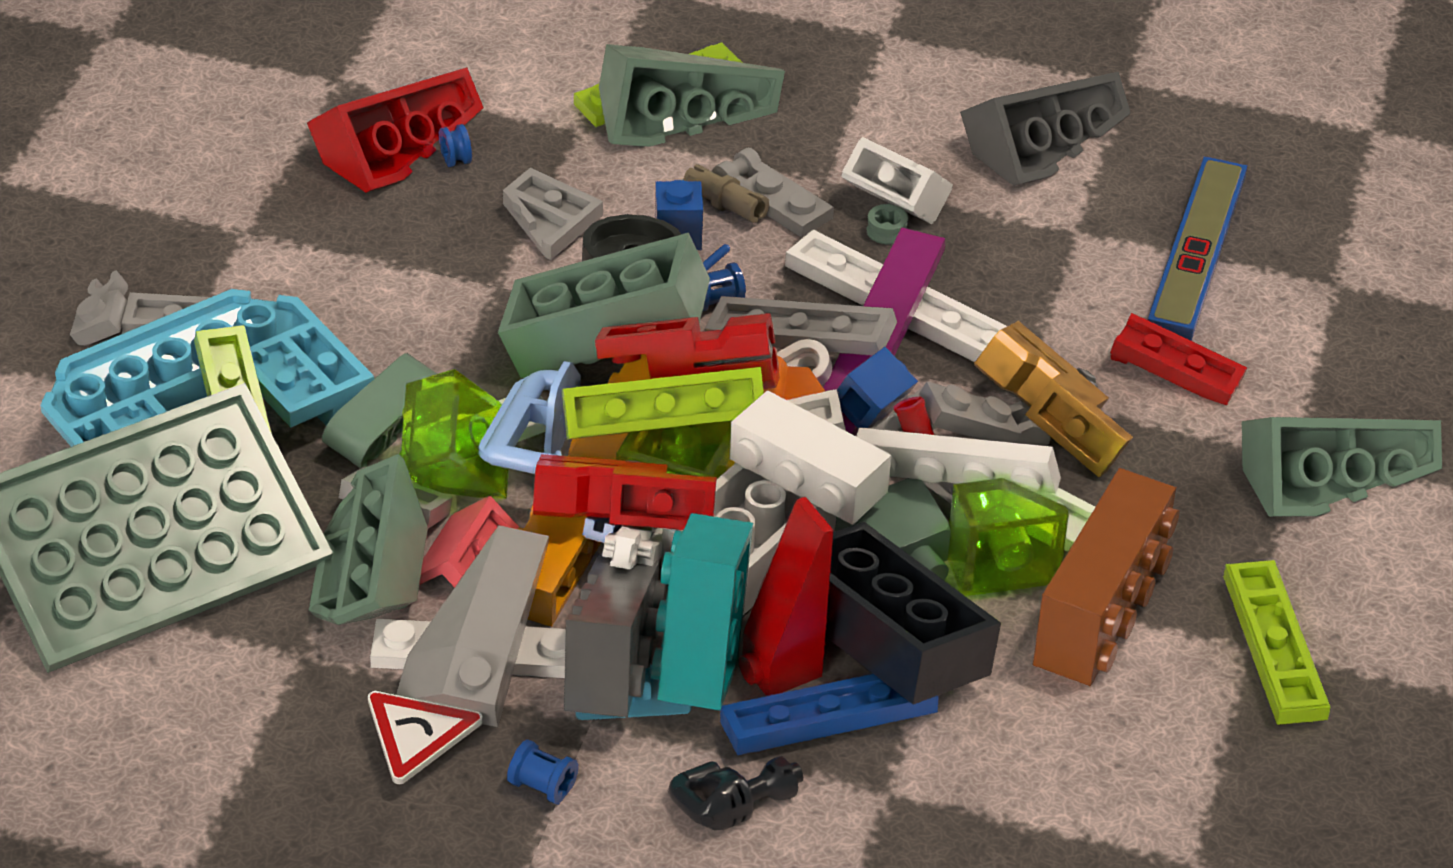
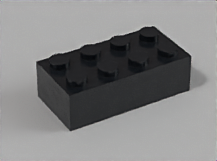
(904, 618)

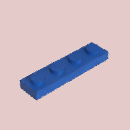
(816, 713)

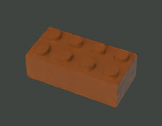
(1106, 577)

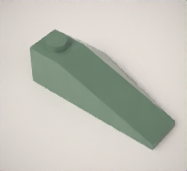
(668, 92)
(1313, 462)

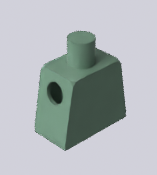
(912, 522)

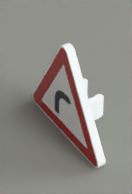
(417, 731)

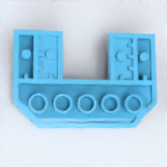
(157, 368)

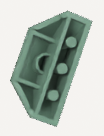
(375, 547)

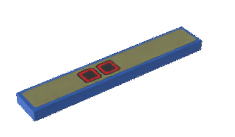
(1197, 246)

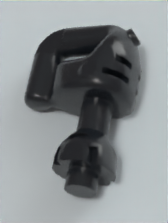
(729, 794)

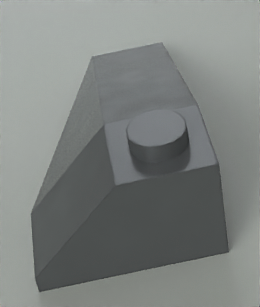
(1034, 129)

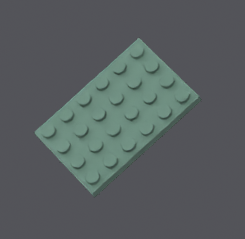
(151, 526)

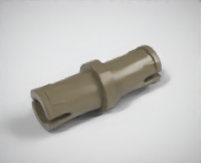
(728, 194)

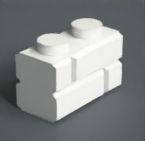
(897, 180)

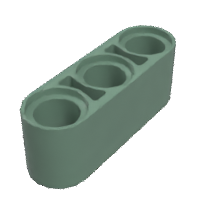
(374, 415)

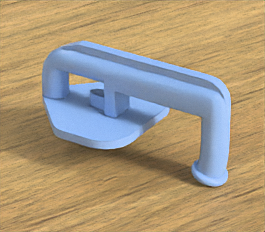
(524, 406)

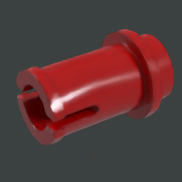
(914, 416)

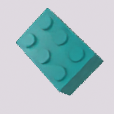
(702, 611)

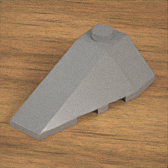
(477, 633)

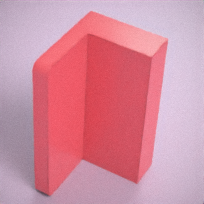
(463, 540)

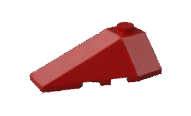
(384, 133)
(790, 611)

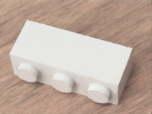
(810, 457)

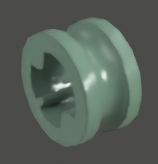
(885, 223)

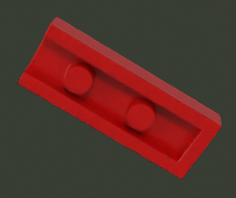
(1177, 360)

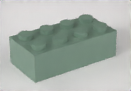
(563, 309)

